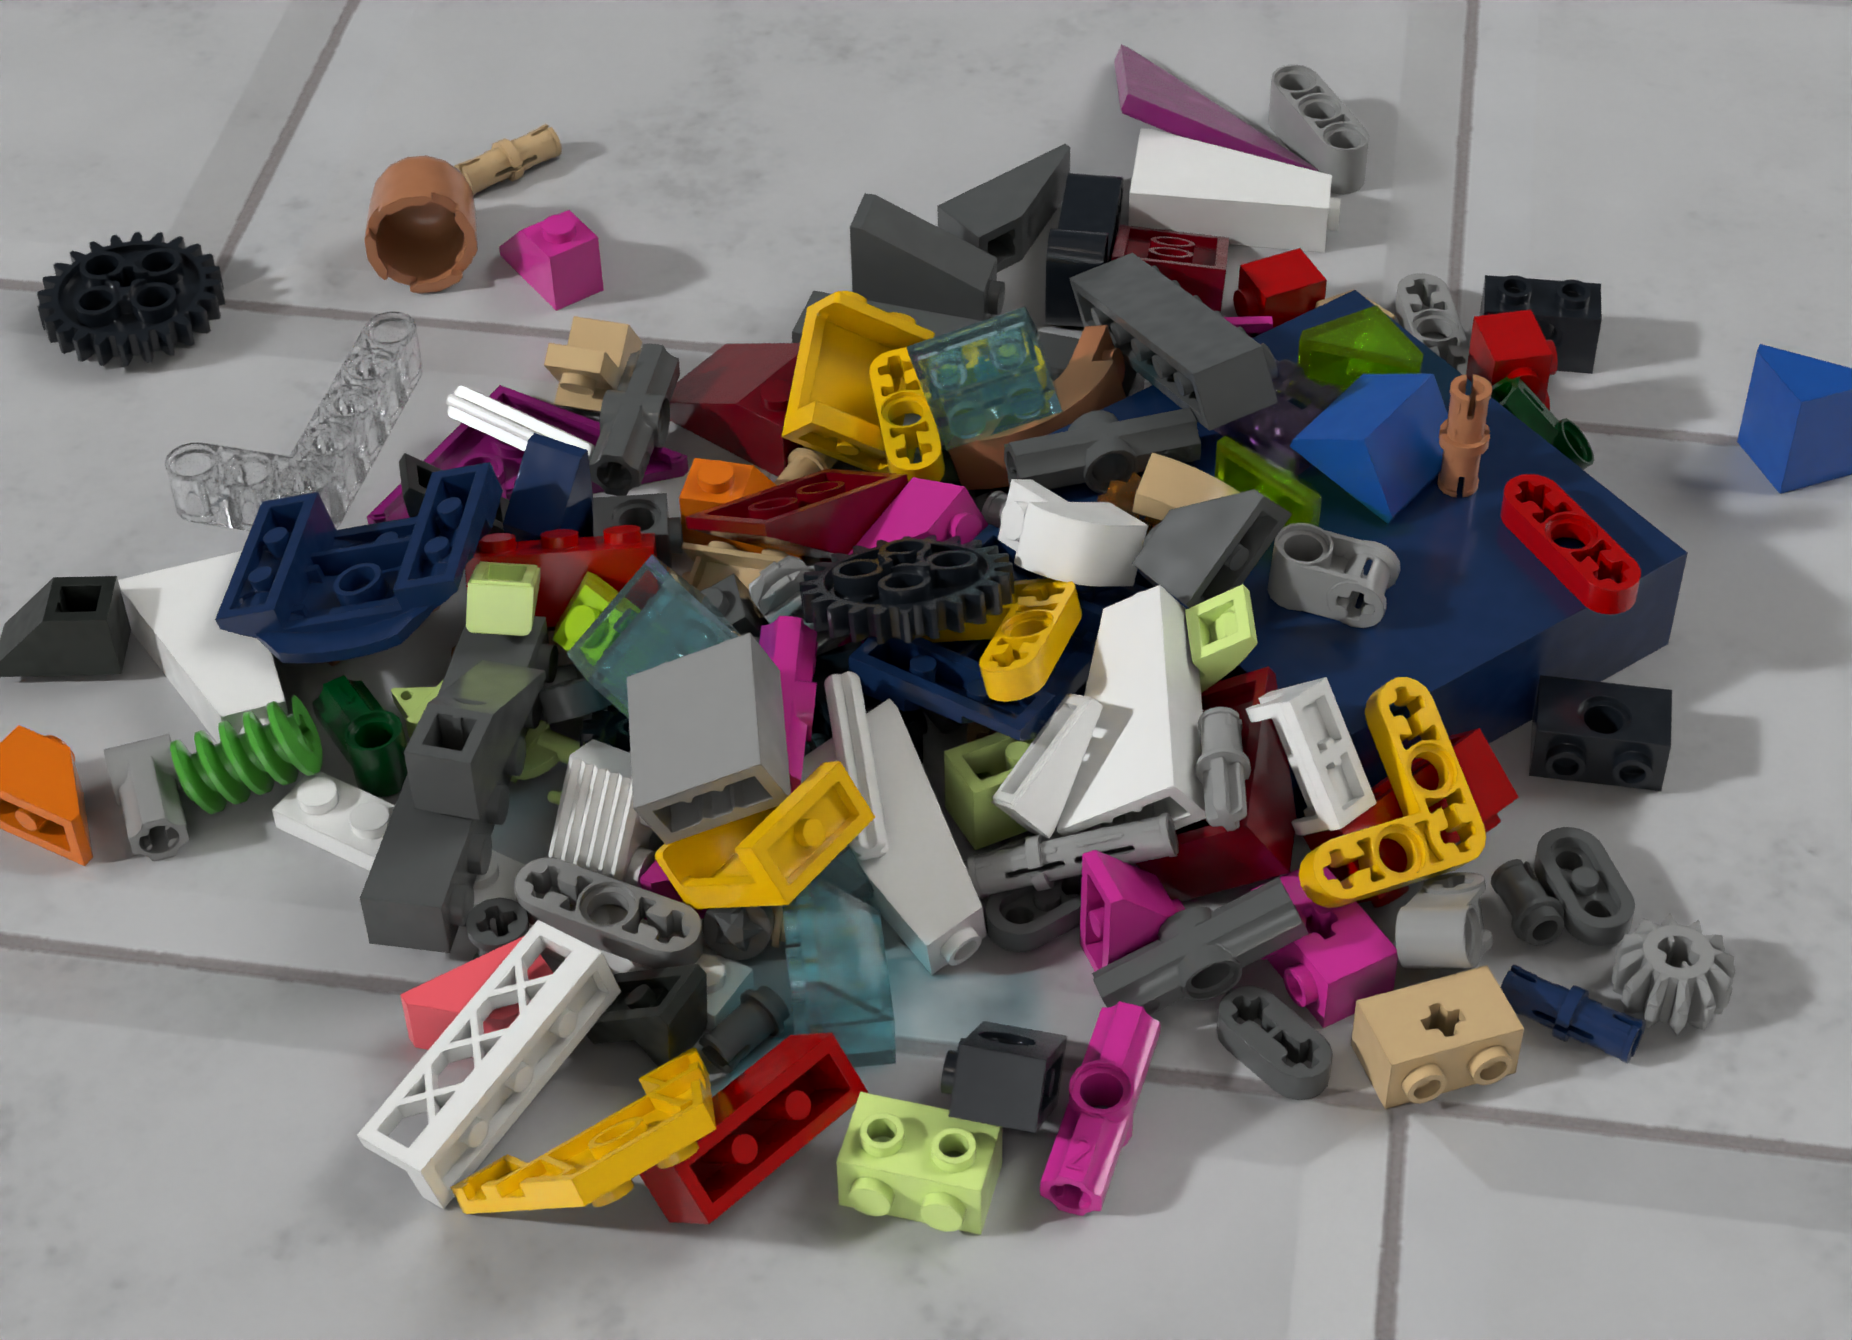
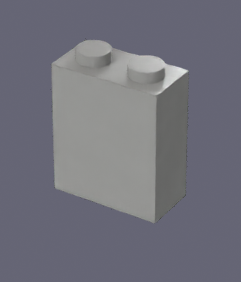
(707, 739)

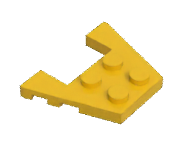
(605, 1157)

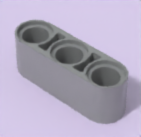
(1318, 127)

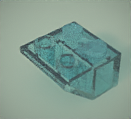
(986, 378)
(645, 625)
(840, 972)

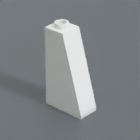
(1229, 194)
(209, 667)
(1148, 725)
(922, 877)

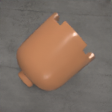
(421, 224)

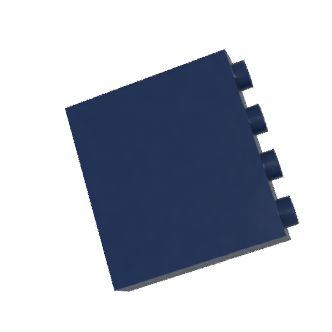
(1471, 601)

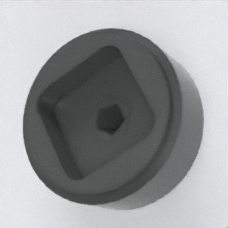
(738, 931)

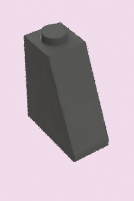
(919, 265)

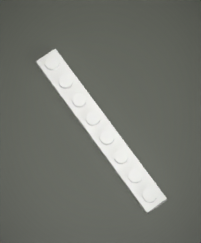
(354, 823)

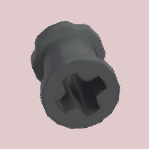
(510, 923)

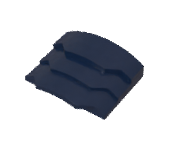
(358, 588)
(948, 674)

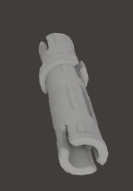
(1045, 861)

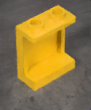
(831, 386)
(772, 852)

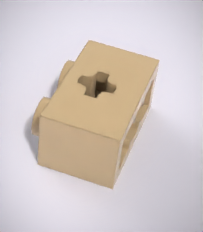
(1436, 1037)

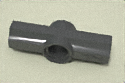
(634, 420)
(1103, 449)
(1203, 950)

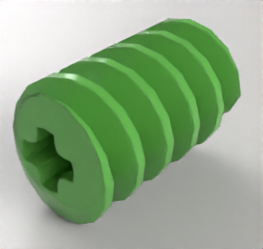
(250, 759)

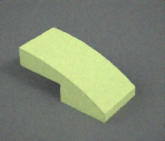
(1221, 634)

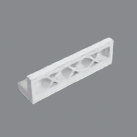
(519, 1061)

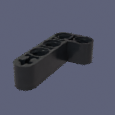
(1081, 242)

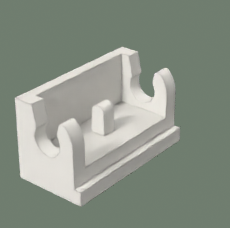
(1318, 754)

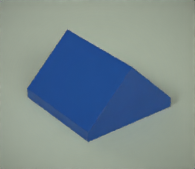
(1798, 419)
(1379, 440)

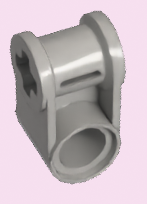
(1325, 575)
(1443, 924)

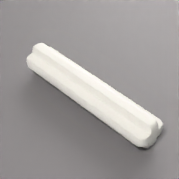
(504, 421)
(855, 753)

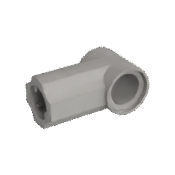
(149, 796)

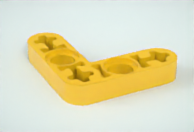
(893, 404)
(1024, 637)
(1418, 829)

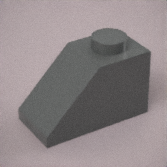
(1210, 545)

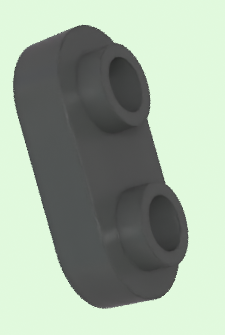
(1593, 894)
(1031, 918)

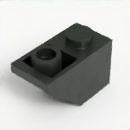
(68, 630)

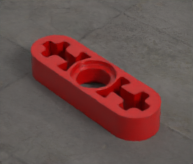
(1574, 568)

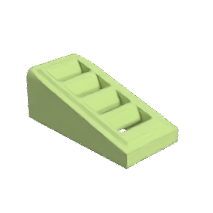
(502, 598)

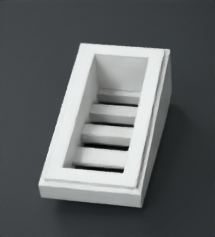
(1046, 771)

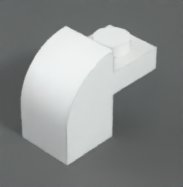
(1070, 539)

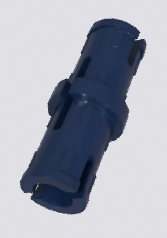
(1573, 1014)

